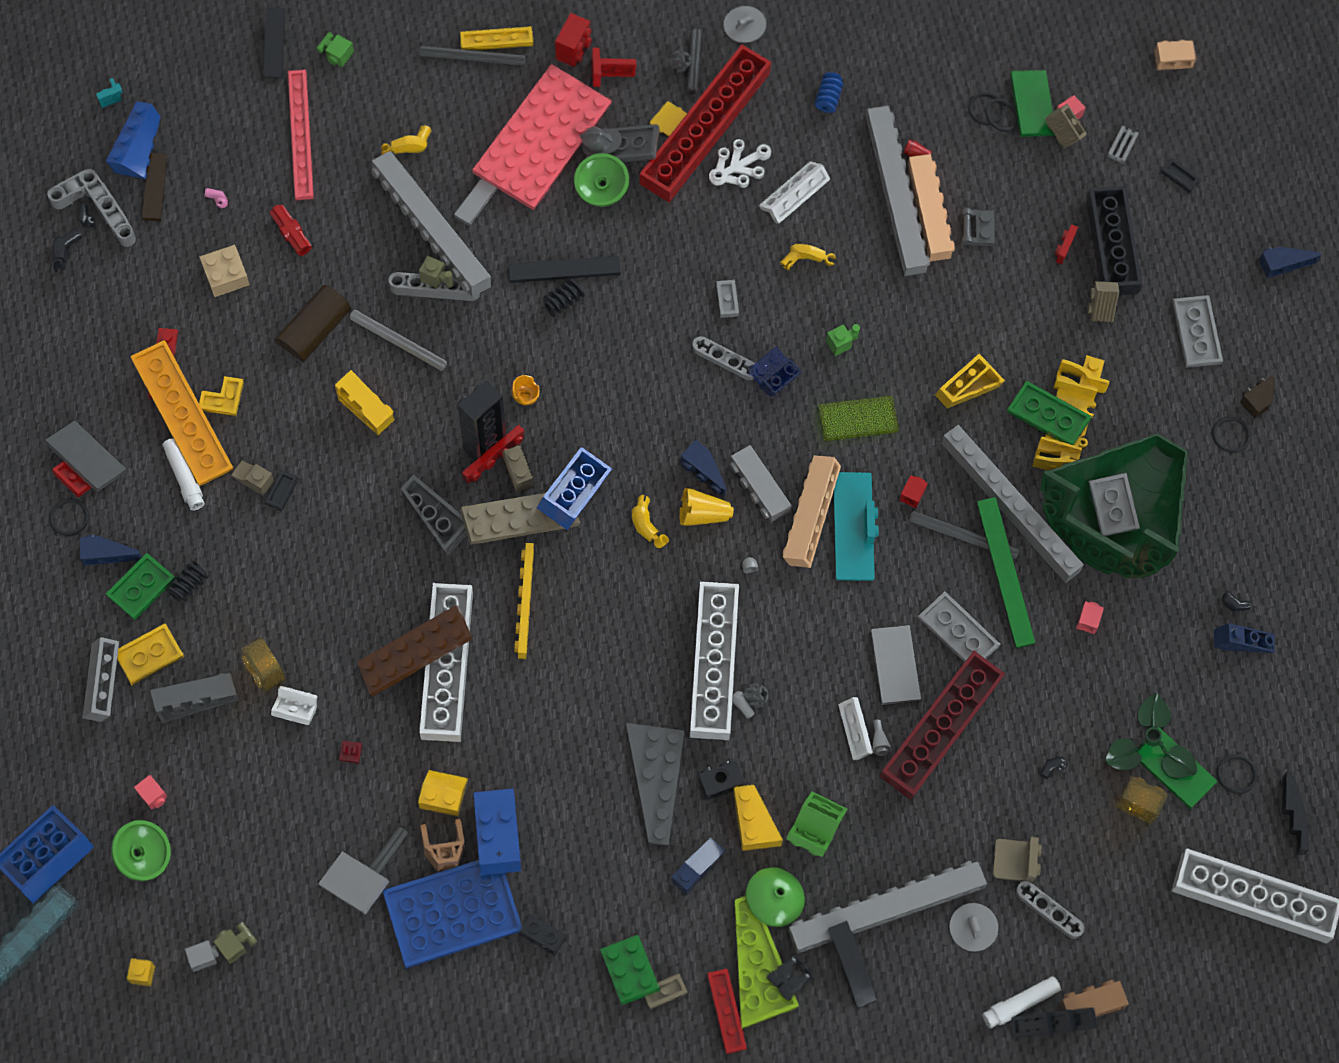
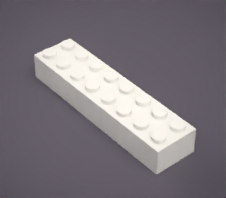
(714, 661)
(447, 675)
(1256, 896)

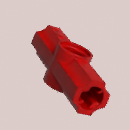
(290, 229)

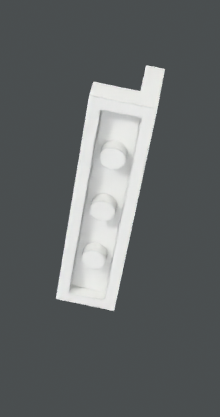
(795, 192)

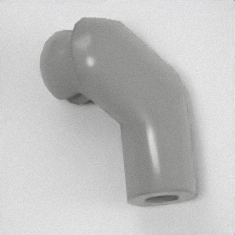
(739, 700)

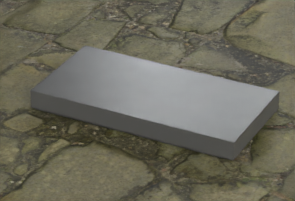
(1197, 331)
(957, 628)
(895, 665)

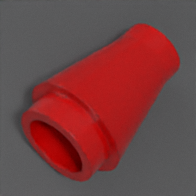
(915, 149)

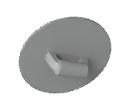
(744, 24)
(973, 927)

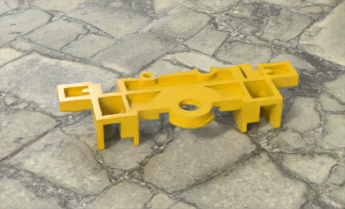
(1079, 396)

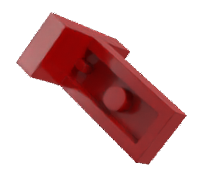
(610, 67)

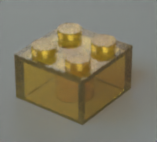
(265, 668)
(1141, 800)

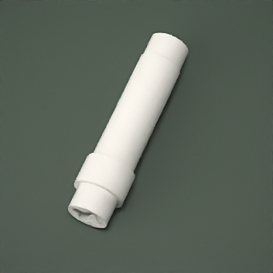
(189, 488)
(1004, 1011)

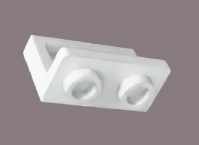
(294, 705)

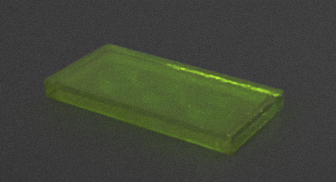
(858, 418)

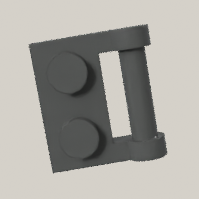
(983, 227)

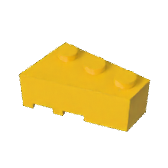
(971, 381)
(363, 403)
(754, 820)

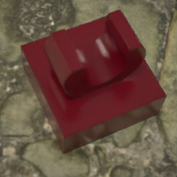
(350, 752)

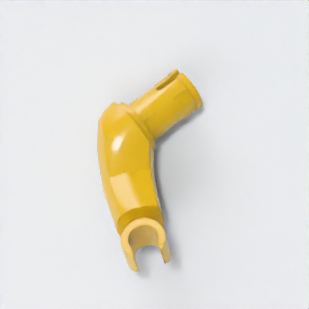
(409, 144)
(804, 251)
(642, 523)

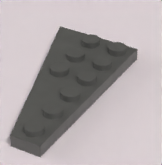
(656, 765)

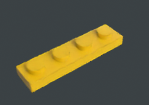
(496, 38)

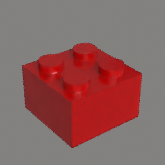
(573, 40)

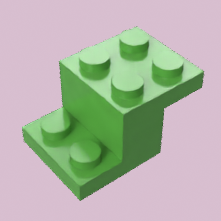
(816, 824)

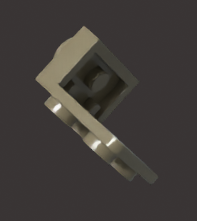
(1017, 859)

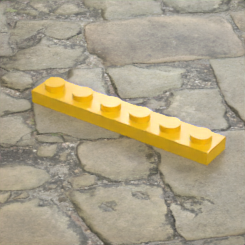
(524, 608)

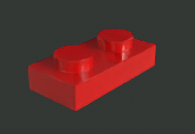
(1067, 237)
(70, 479)

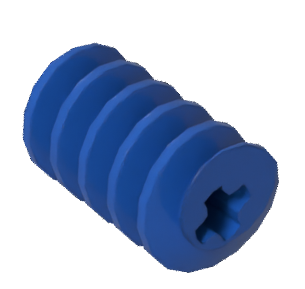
(829, 92)

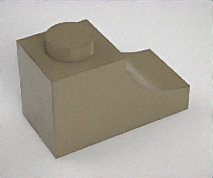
(253, 477)

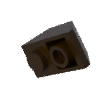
(1259, 398)

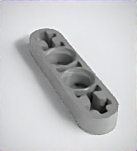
(723, 360)
(1047, 912)

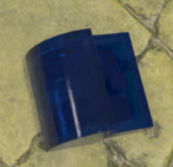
(774, 371)

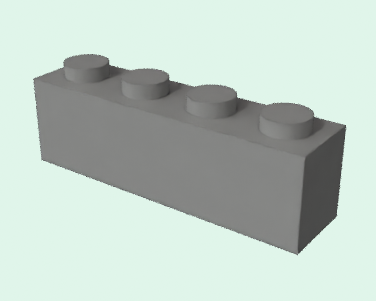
(760, 484)
(100, 679)

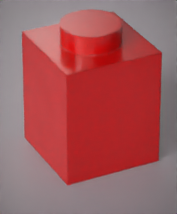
(913, 491)

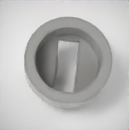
(749, 565)

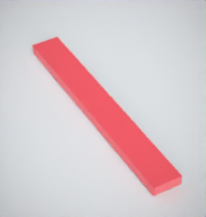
(300, 135)

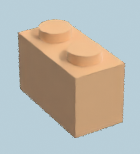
(1174, 55)

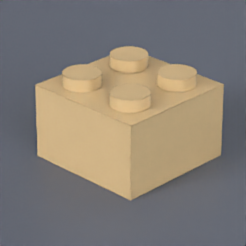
(224, 270)

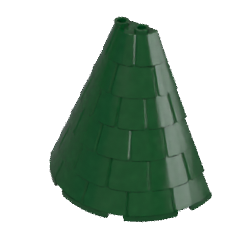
(1157, 487)

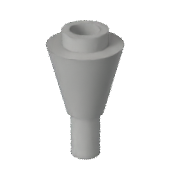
(880, 743)

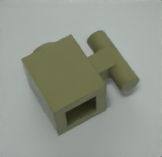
(433, 272)
(231, 945)

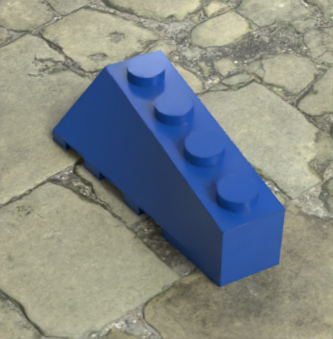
(135, 142)

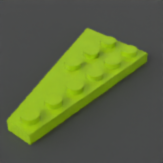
(755, 961)

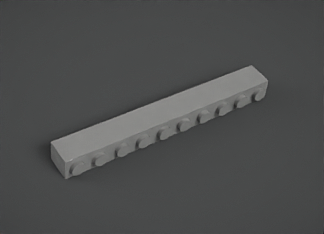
(897, 191)
(431, 224)
(1012, 504)
(889, 906)

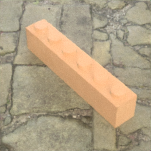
(930, 207)
(811, 511)

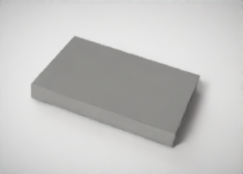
(1114, 505)
(353, 882)

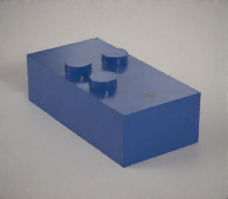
(574, 488)
(497, 832)

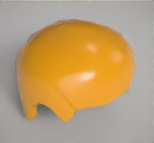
(522, 385)

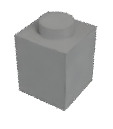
(202, 955)

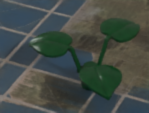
(1153, 713)

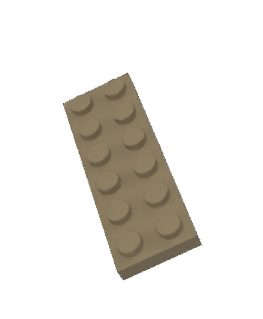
(507, 519)

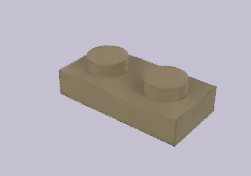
(669, 990)

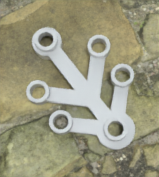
(738, 166)

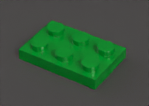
(140, 586)
(630, 970)

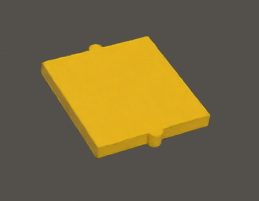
(668, 118)

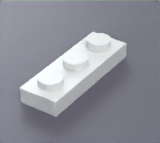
(855, 728)

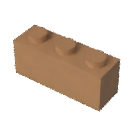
(1103, 999)

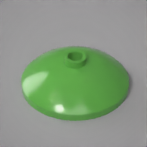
(600, 169)
(152, 849)
(767, 904)

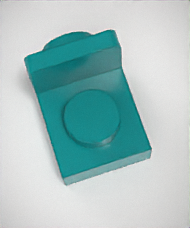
(111, 95)

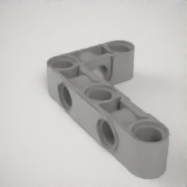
(77, 187)

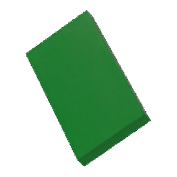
(1032, 102)
(1049, 414)
(1186, 789)

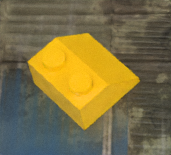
(442, 793)

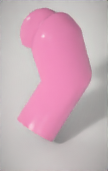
(218, 196)

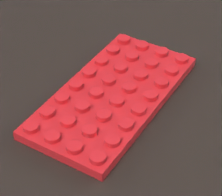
(541, 137)

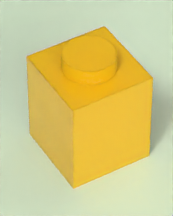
(140, 972)

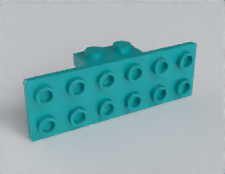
(854, 527)

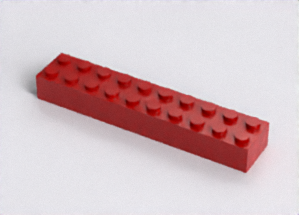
(705, 123)

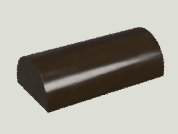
(313, 323)

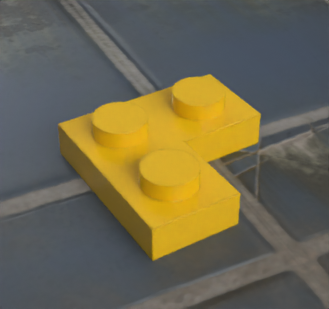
(226, 401)

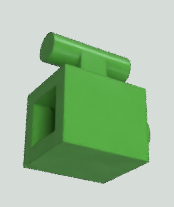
(338, 50)
(840, 339)

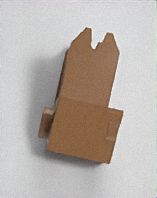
(438, 853)

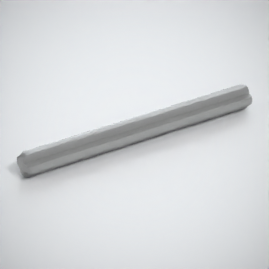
(398, 340)

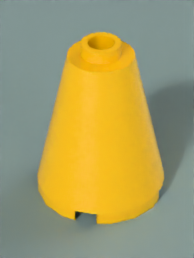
(703, 509)

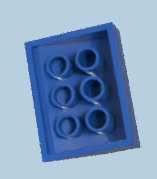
(43, 853)

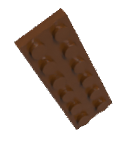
(414, 650)

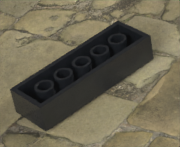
(1114, 238)
(481, 419)

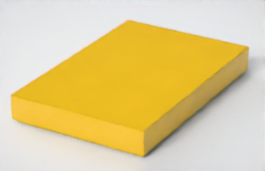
(148, 654)

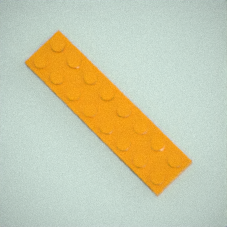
(182, 413)

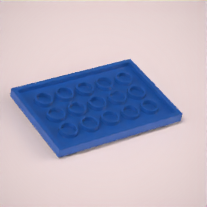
(450, 912)

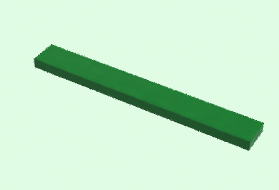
(1005, 572)

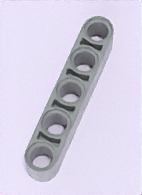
(424, 290)

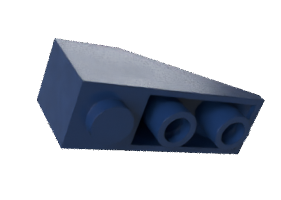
(700, 462)
(1240, 638)

